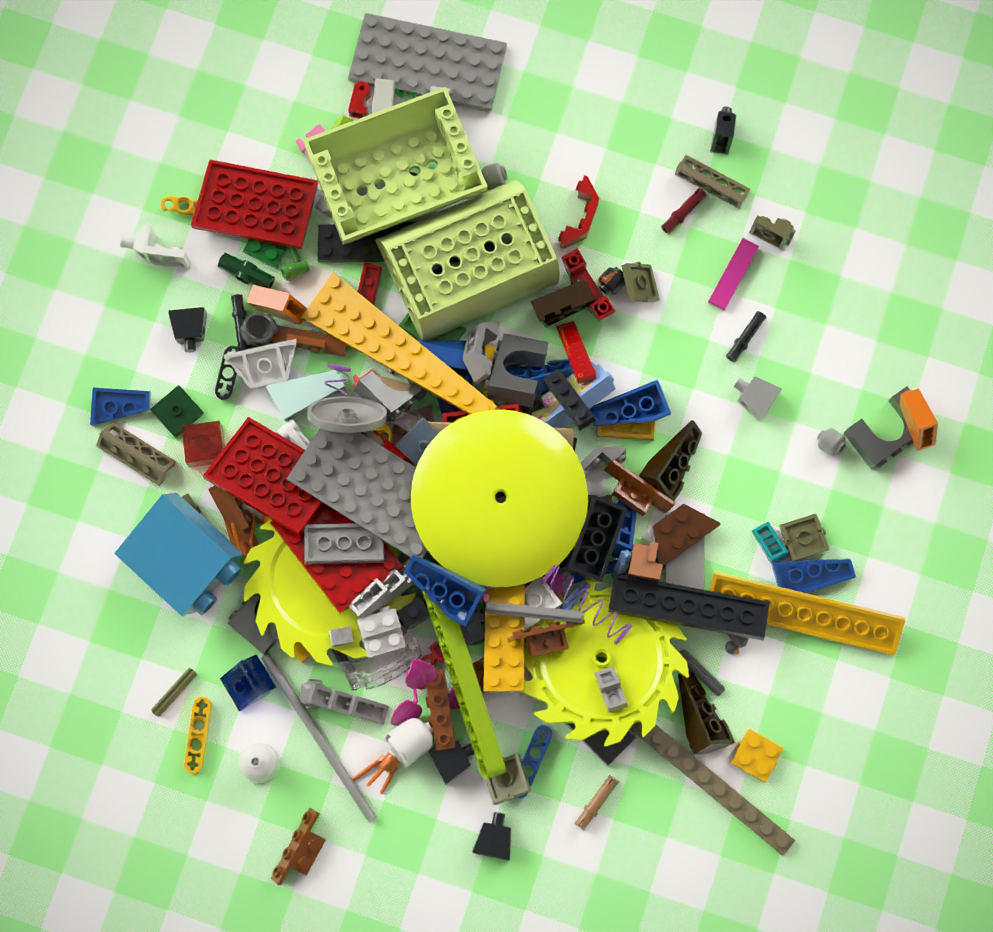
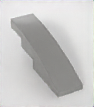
(379, 593)
(347, 704)

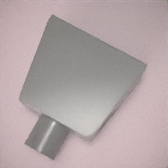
(757, 396)

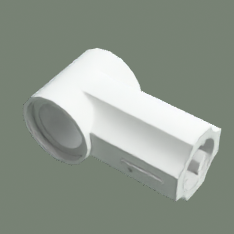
(294, 434)

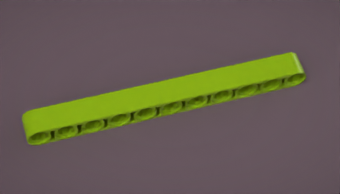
(467, 692)

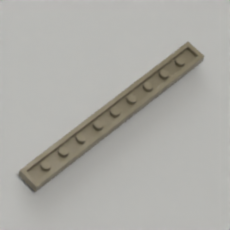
(716, 788)

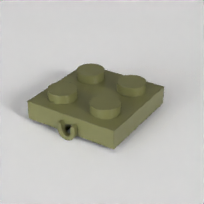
(640, 282)
(804, 537)
(512, 783)

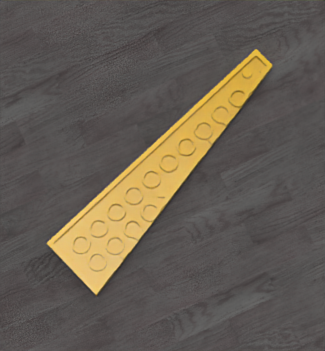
(363, 327)

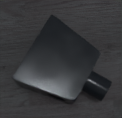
(725, 127)
(188, 326)
(413, 614)
(473, 631)
(452, 761)
(494, 839)

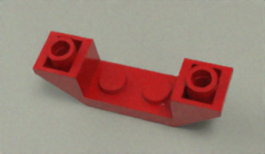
(572, 235)
(576, 269)

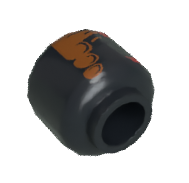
(611, 281)

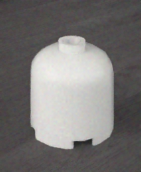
(410, 740)
(268, 762)

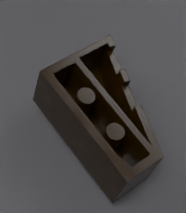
(563, 302)

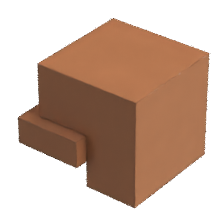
(643, 562)

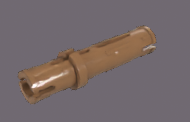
(597, 801)

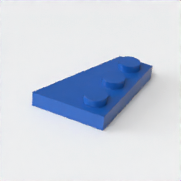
(117, 403)

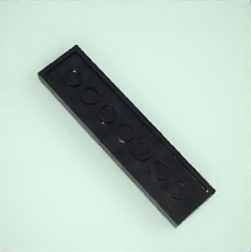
(689, 607)

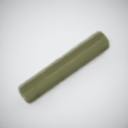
(173, 692)

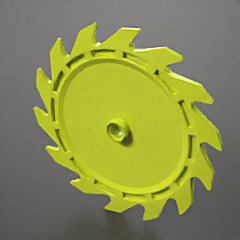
(299, 605)
(640, 660)

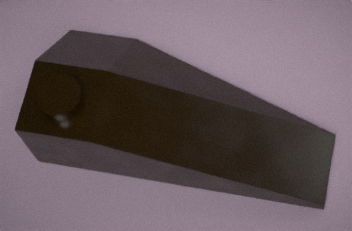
(668, 466)
(702, 724)

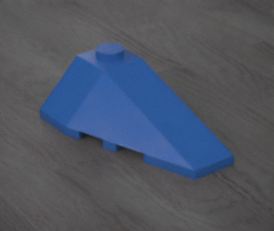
(450, 353)
(538, 374)
(635, 406)
(447, 589)

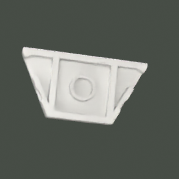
(263, 364)

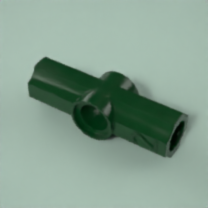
(245, 271)

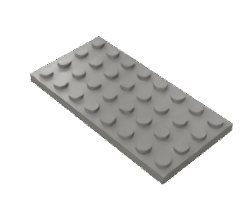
(428, 57)
(363, 485)

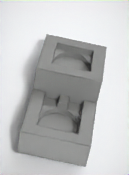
(610, 689)

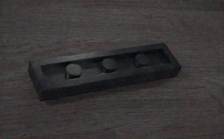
(569, 399)

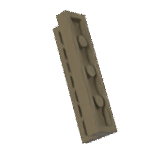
(710, 184)
(132, 454)

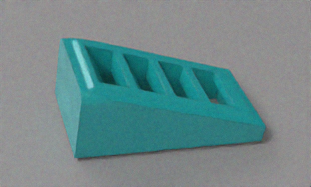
(776, 540)

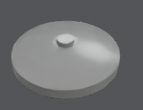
(347, 414)

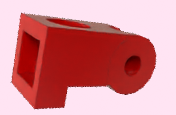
(360, 94)

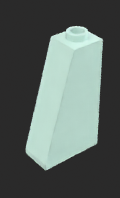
(296, 395)

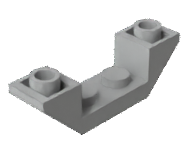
(476, 363)
(603, 454)

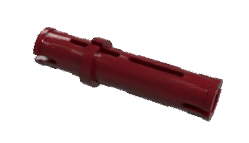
(677, 217)

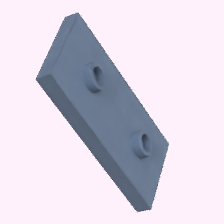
(417, 440)

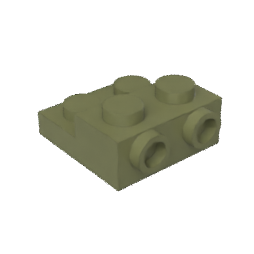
(775, 233)

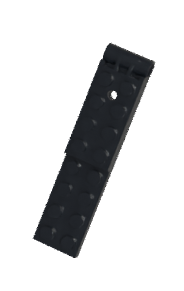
(361, 250)

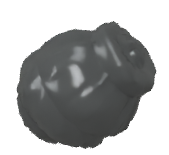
(258, 329)

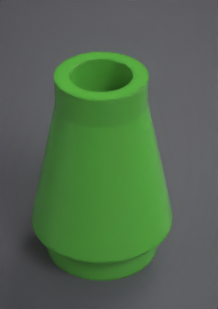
(293, 270)

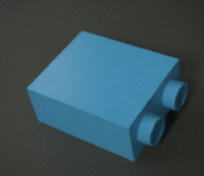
(180, 555)

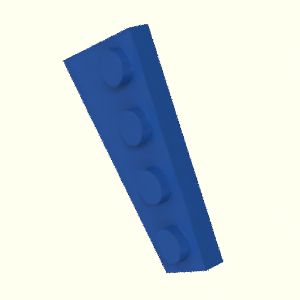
(812, 574)

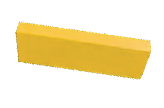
(639, 431)

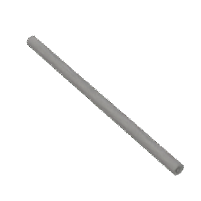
(319, 737)

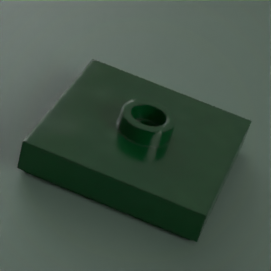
(176, 410)

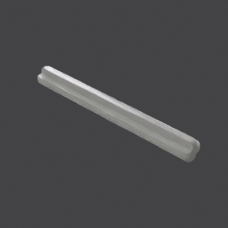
(534, 612)

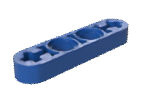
(535, 762)

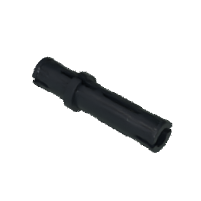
(239, 315)
(742, 342)

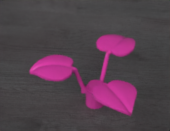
(416, 678)

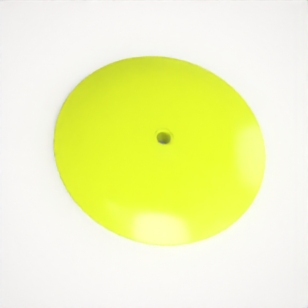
(458, 507)

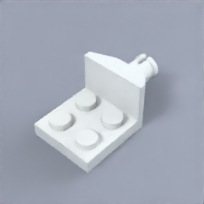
(145, 246)

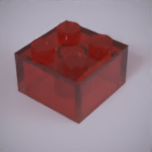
(202, 442)

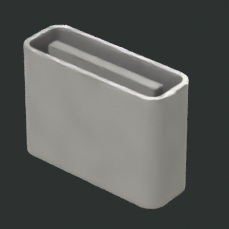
(341, 636)

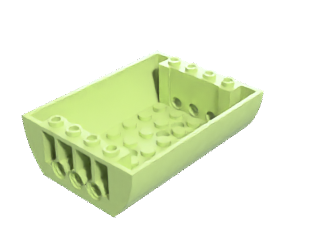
(386, 150)
(483, 278)

